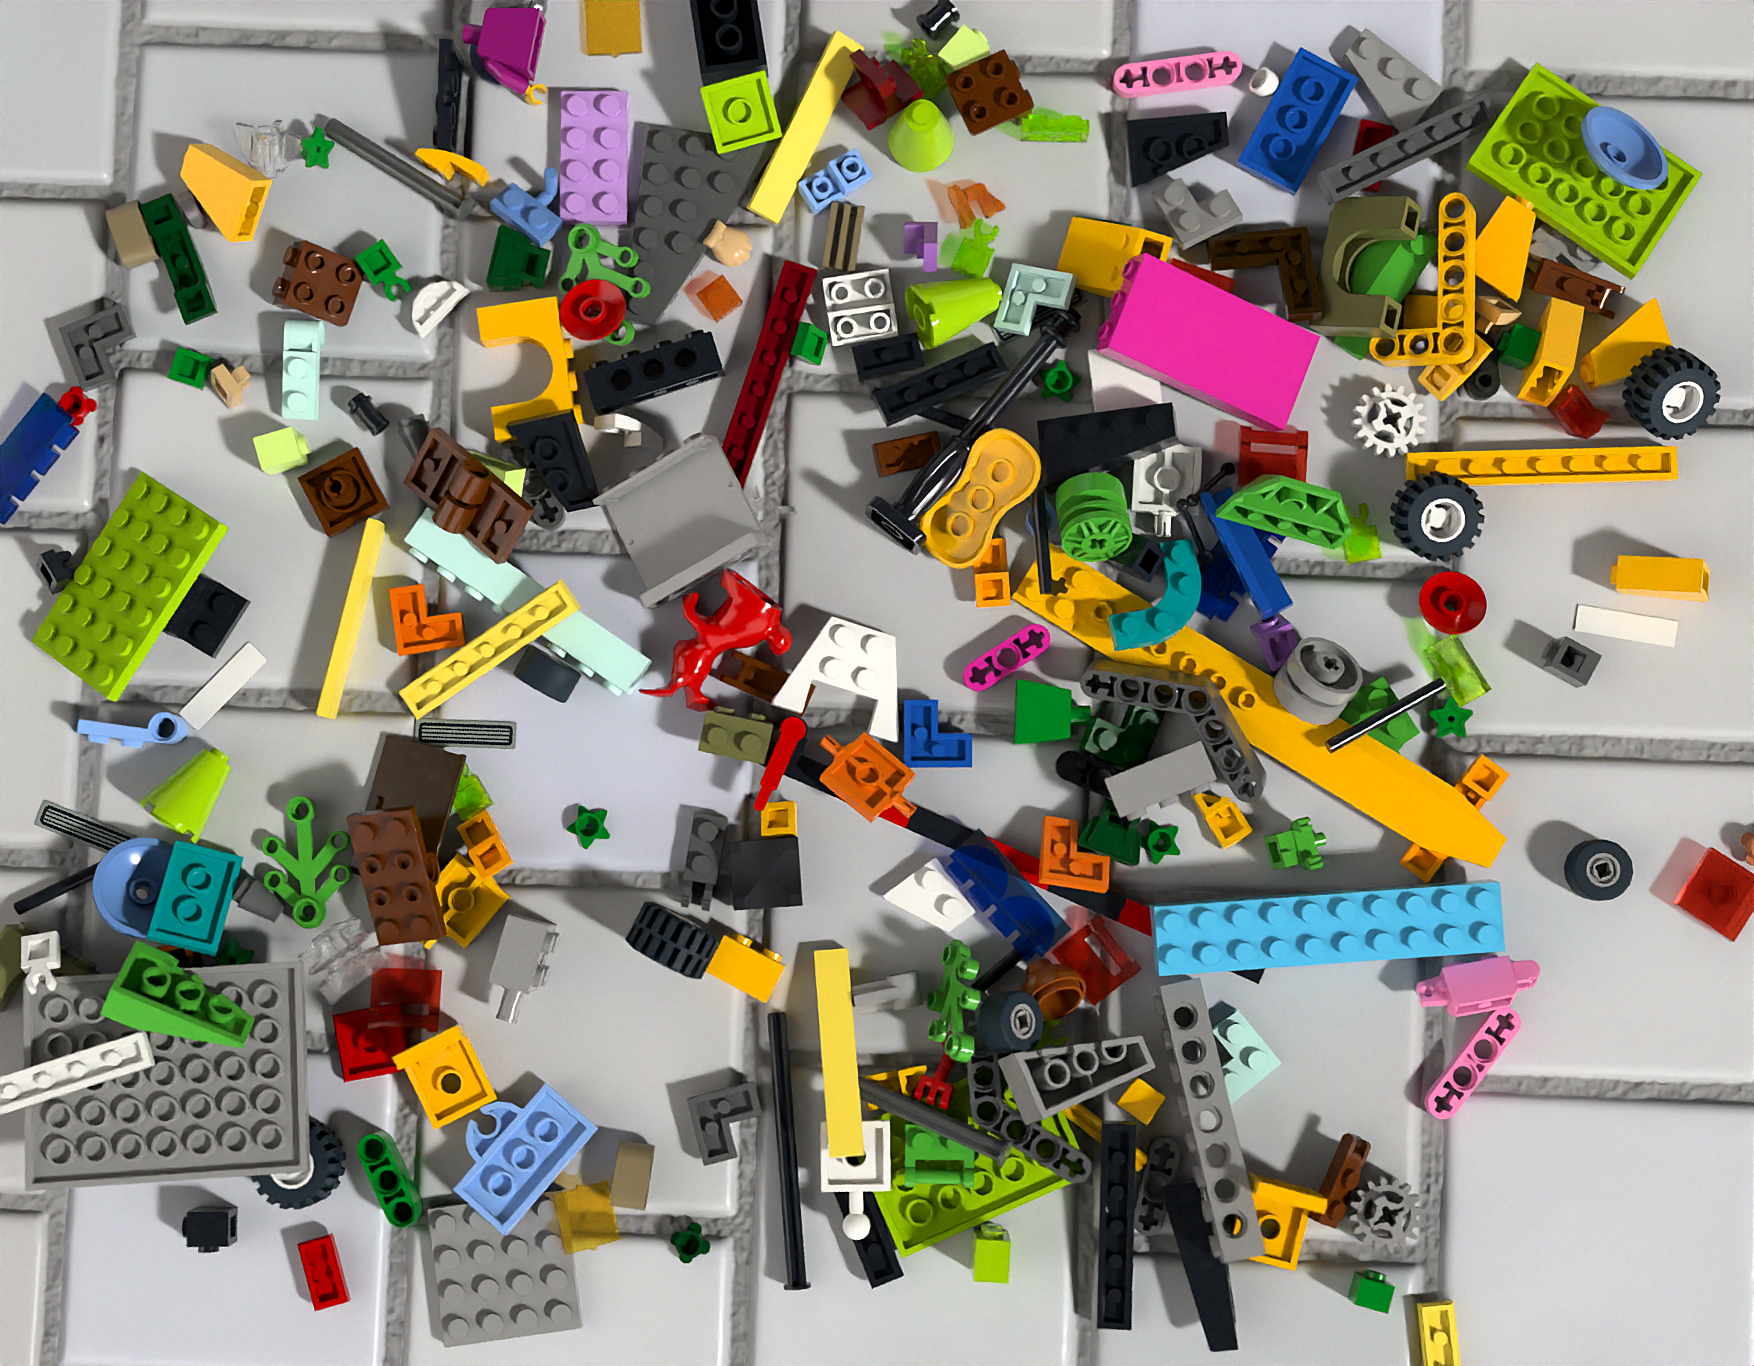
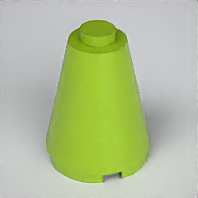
(921, 137)
(950, 307)
(190, 793)

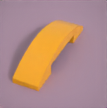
(1477, 785)

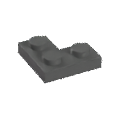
(87, 344)
(713, 1115)

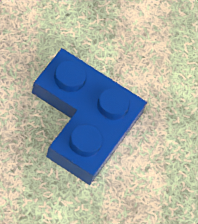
(926, 746)

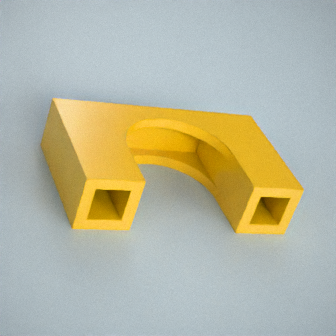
(538, 324)

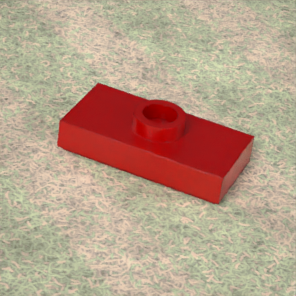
(323, 1272)

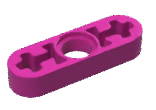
(1032, 651)

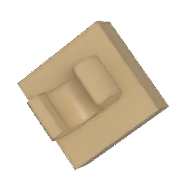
(1494, 314)
(230, 385)

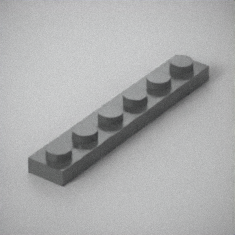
(1406, 148)

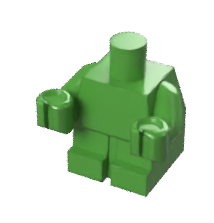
(1295, 846)

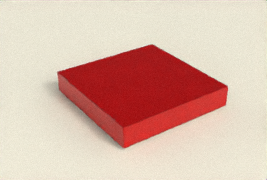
(366, 1051)

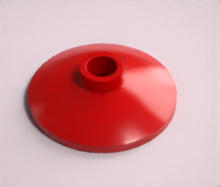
(586, 300)
(1458, 591)

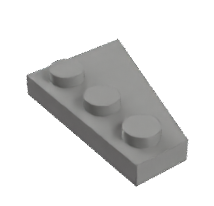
(1393, 81)

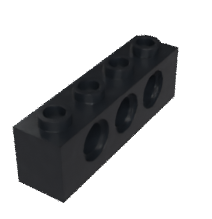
(642, 388)

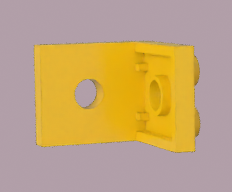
(435, 1058)
(1290, 1208)

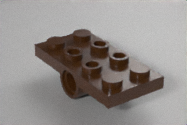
(468, 496)
(397, 875)

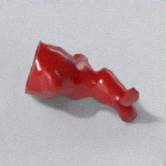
(738, 623)

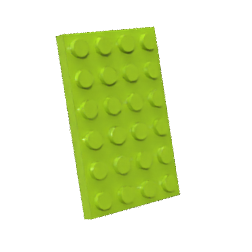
(1541, 156)
(129, 586)
(938, 1211)

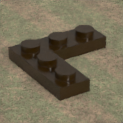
(1280, 247)

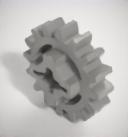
(1398, 1208)

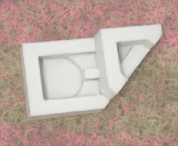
(635, 433)

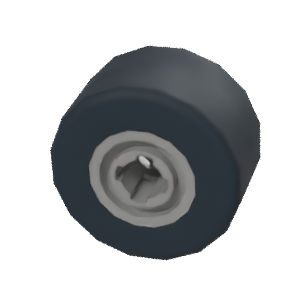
(547, 674)
(1586, 864)
(1010, 1022)

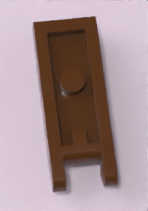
(1574, 286)
(760, 679)
(1341, 1179)

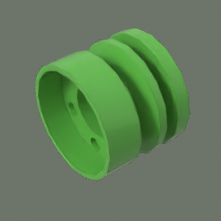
(1093, 517)

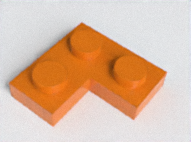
(416, 630)
(1063, 864)

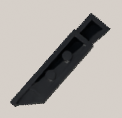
(1206, 1275)

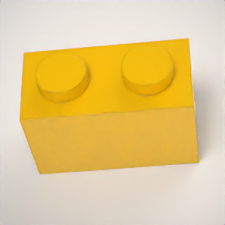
(746, 967)

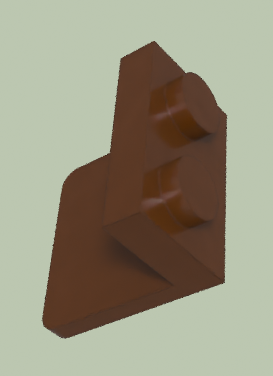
(989, 93)
(318, 283)

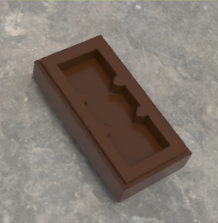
(905, 453)

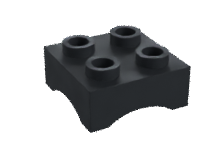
(765, 873)

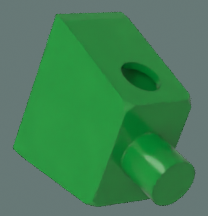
(1045, 713)

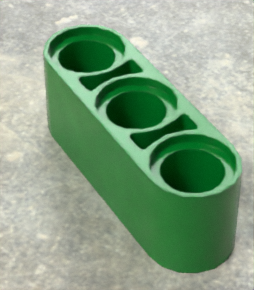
(389, 1196)

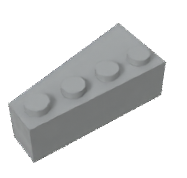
(1061, 1077)

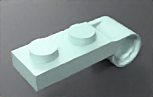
(301, 368)

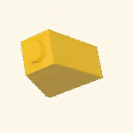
(226, 190)
(1505, 247)
(1625, 346)
(1554, 353)
(1662, 577)

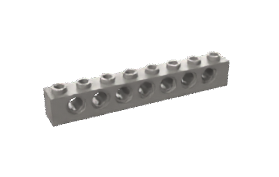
(1248, 1240)

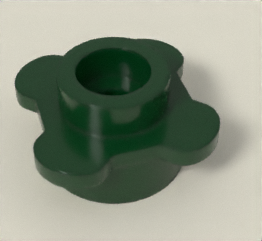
(693, 1233)

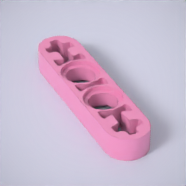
(1178, 80)
(1477, 1066)

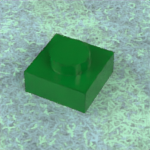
(810, 343)
(190, 368)

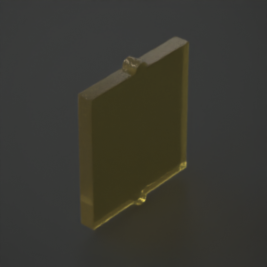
(613, 27)
(585, 1217)

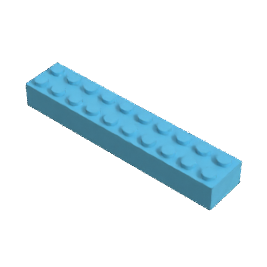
(1327, 927)

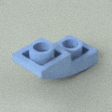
(835, 181)

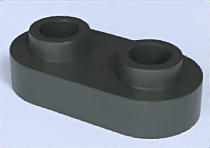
(1487, 369)

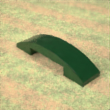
(181, 258)

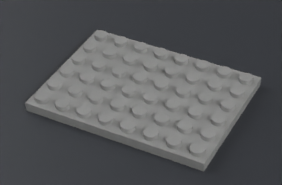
(193, 1113)

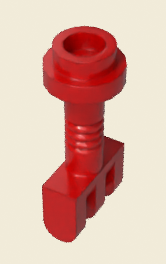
(937, 1083)

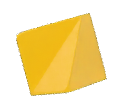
(1141, 1100)

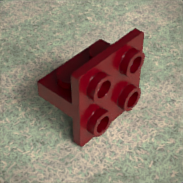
(880, 90)

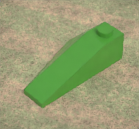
(1388, 270)
(165, 999)

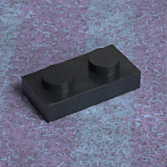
(887, 356)

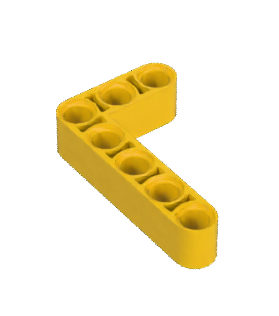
(1448, 297)

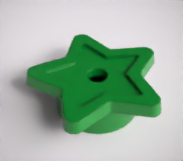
(323, 147)
(1058, 373)
(1441, 716)
(585, 817)
(1167, 848)
(233, 950)

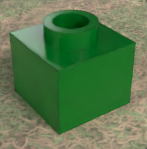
(1517, 346)
(1371, 1291)

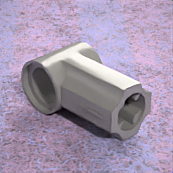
(895, 992)

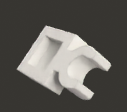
(38, 956)

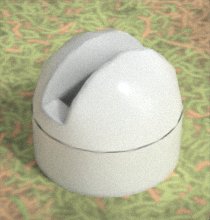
(1264, 82)

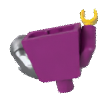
(511, 43)

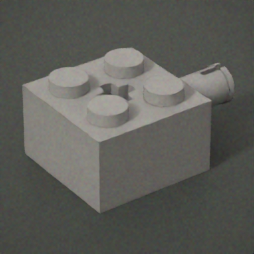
(521, 961)

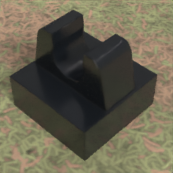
(53, 571)

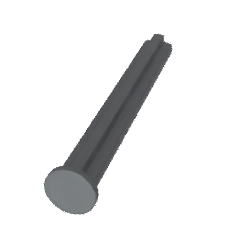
(399, 169)
(934, 1121)

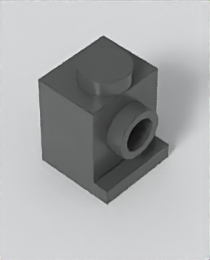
(1582, 661)

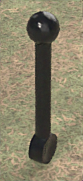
(1226, 469)
(1204, 555)

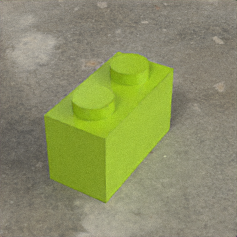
(990, 1254)

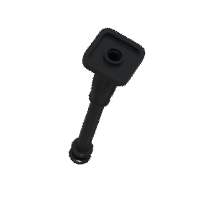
(942, 470)

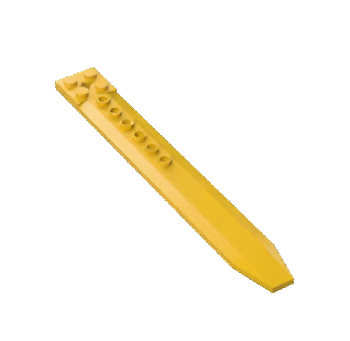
(1360, 773)

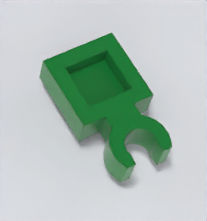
(381, 266)

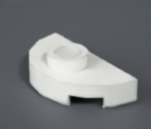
(435, 303)

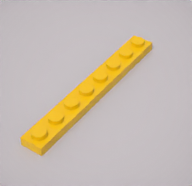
(1549, 465)

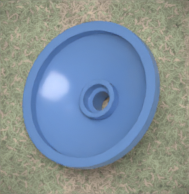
(1623, 148)
(122, 871)

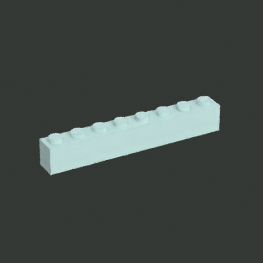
(510, 589)

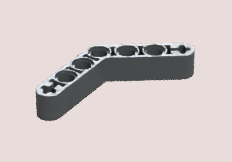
(1183, 702)
(1005, 1113)

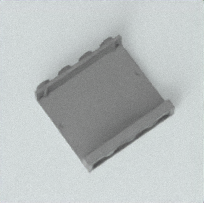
(683, 518)

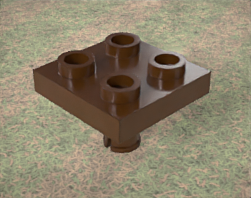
(343, 492)

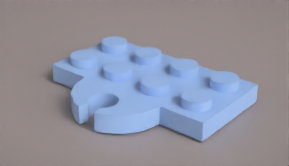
(521, 1155)

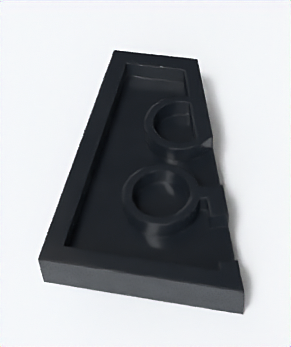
(448, 96)
(1172, 142)
(560, 455)

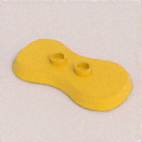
(996, 477)

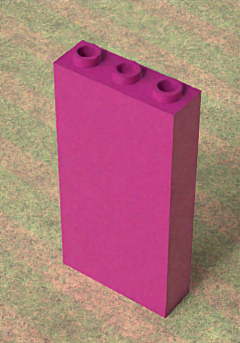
(1207, 342)

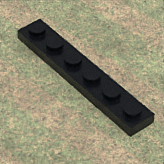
(1116, 1225)

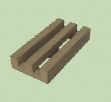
(846, 209)

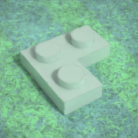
(1028, 288)
(1249, 1054)

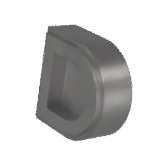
(193, 209)

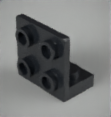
(207, 615)

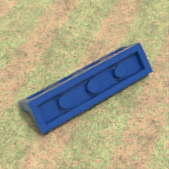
(1247, 558)

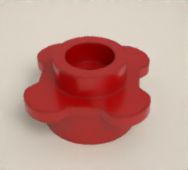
(74, 396)

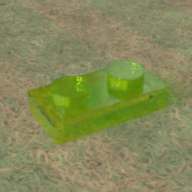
(1067, 129)
(1457, 669)

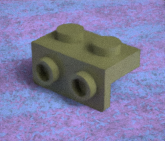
(736, 736)

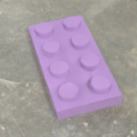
(594, 157)

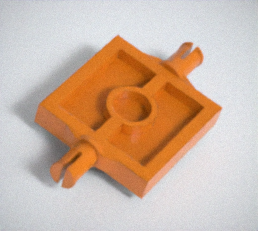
(867, 777)

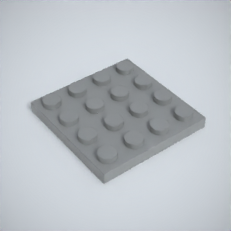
(501, 1283)

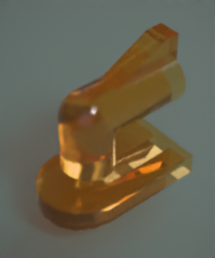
(960, 201)

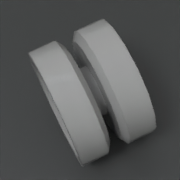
(1317, 680)

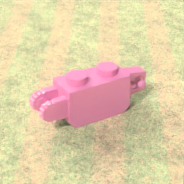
(1478, 985)

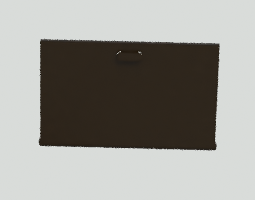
(418, 777)

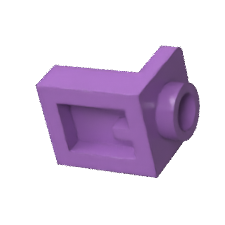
(921, 239)
(1275, 639)

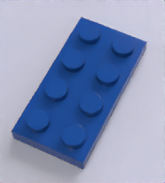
(1297, 121)

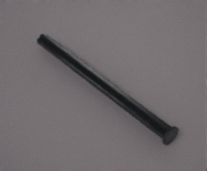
(787, 1152)

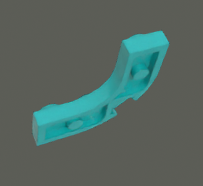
(1172, 612)

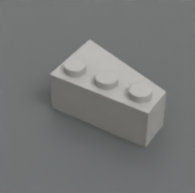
(1161, 781)

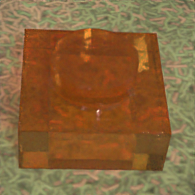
(719, 298)

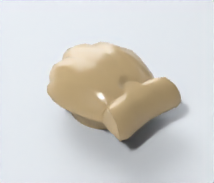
(728, 244)

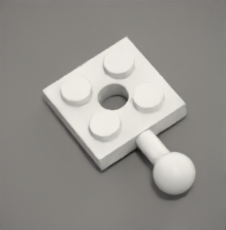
(871, 1175)

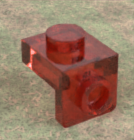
(1577, 413)

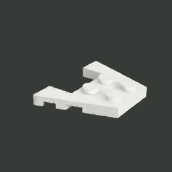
(852, 661)

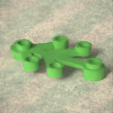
(597, 271)
(307, 867)
(957, 966)

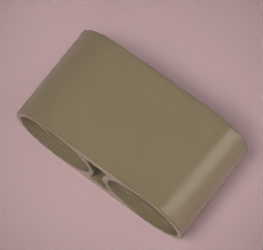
(132, 235)
(632, 1175)

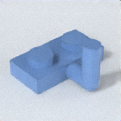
(530, 214)

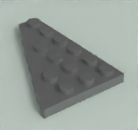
(679, 201)

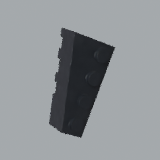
(1103, 440)

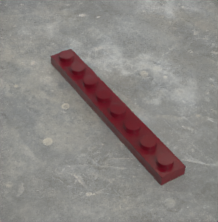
(767, 367)

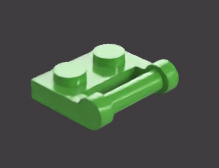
(927, 1145)

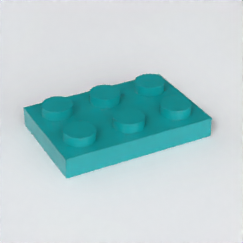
(195, 898)

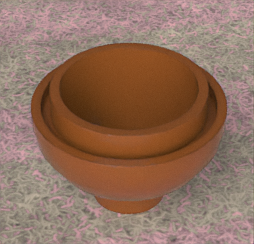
(1054, 987)

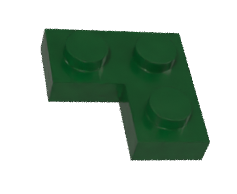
(1129, 743)

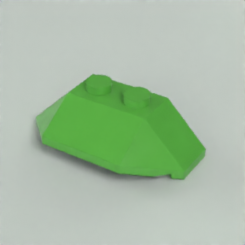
(1290, 510)

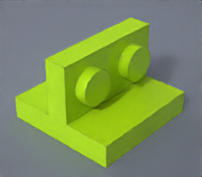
(741, 111)

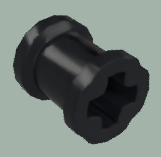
(938, 18)

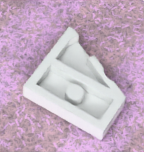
(932, 897)

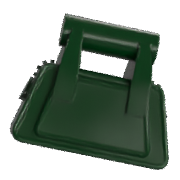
(510, 262)
(1111, 839)

